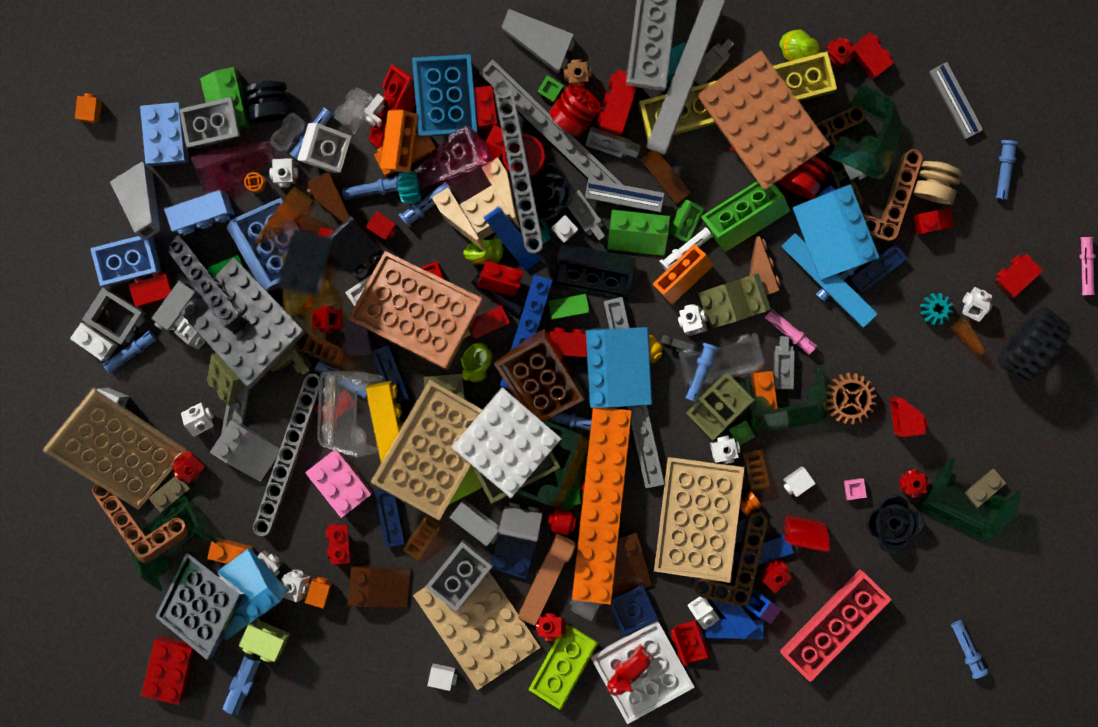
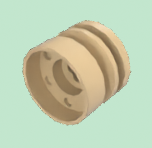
(939, 178)

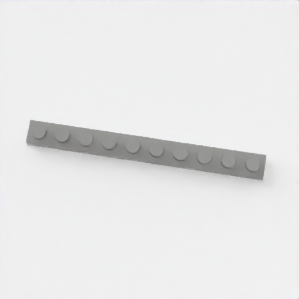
(542, 121)
(640, 416)

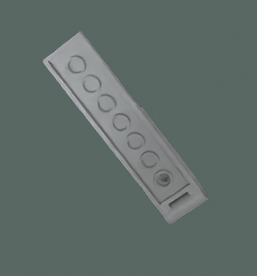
(651, 44)

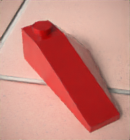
(398, 95)

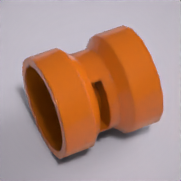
(255, 182)
(749, 503)

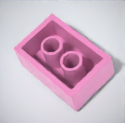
(339, 482)

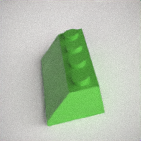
(745, 214)

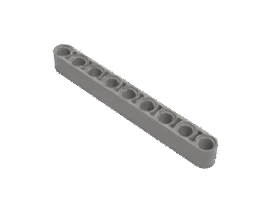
(685, 75)
(513, 158)
(282, 461)

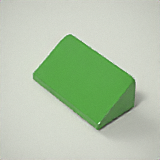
(685, 220)
(568, 306)

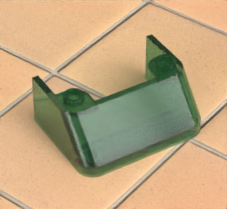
(872, 154)
(767, 420)
(573, 475)
(952, 507)
(195, 524)

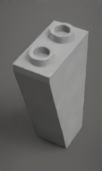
(540, 39)
(138, 199)

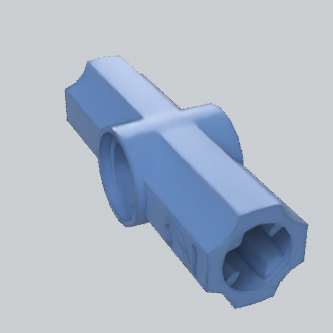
(241, 685)

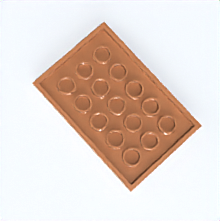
(762, 120)
(416, 309)

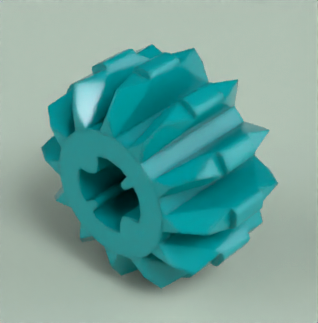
(409, 187)
(935, 316)

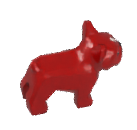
(629, 671)

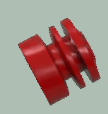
(575, 109)
(804, 178)

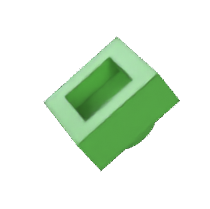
(550, 89)
(741, 432)

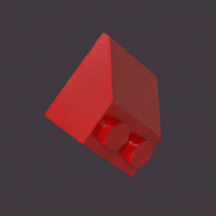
(906, 418)

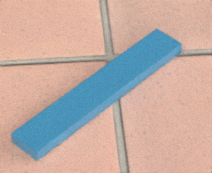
(833, 285)

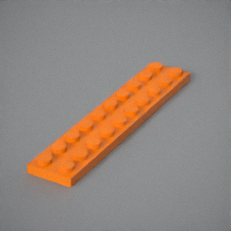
(602, 505)

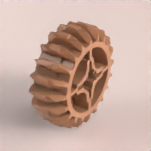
(857, 393)

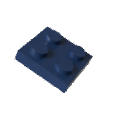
(513, 555)
(633, 609)

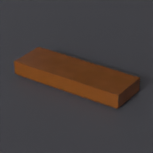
(665, 176)

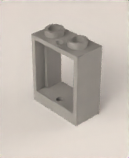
(98, 306)
(169, 313)
(475, 523)

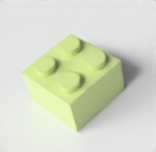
(264, 640)

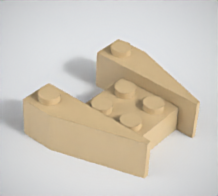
(469, 215)

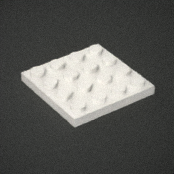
(506, 442)
(657, 684)

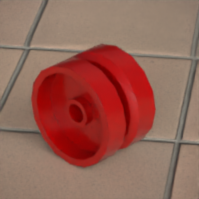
(535, 155)

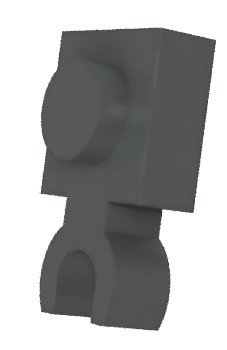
(680, 345)

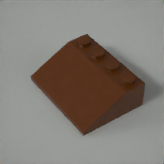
(540, 377)

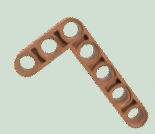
(892, 202)
(131, 528)
(546, 578)

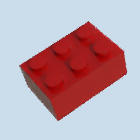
(617, 104)
(168, 670)

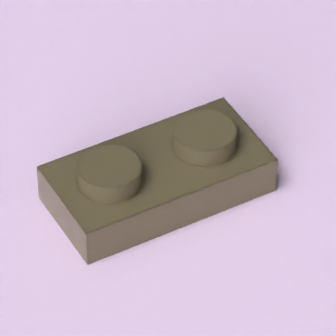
(984, 488)
(169, 493)

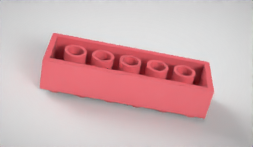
(835, 625)

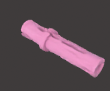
(1087, 265)
(794, 334)

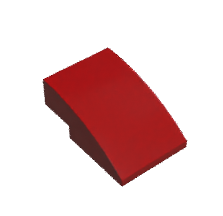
(806, 533)

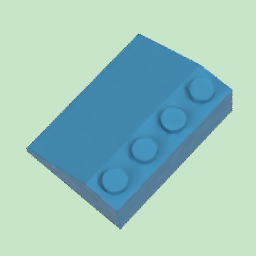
(444, 94)
(835, 232)
(619, 367)
(259, 587)

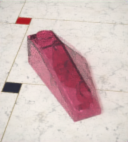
(458, 155)
(226, 166)

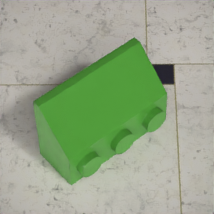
(226, 84)
(638, 232)

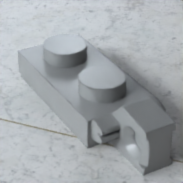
(713, 61)
(611, 143)
(586, 215)
(784, 365)

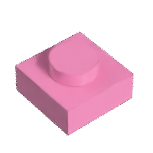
(855, 489)

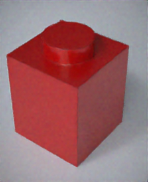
(382, 226)

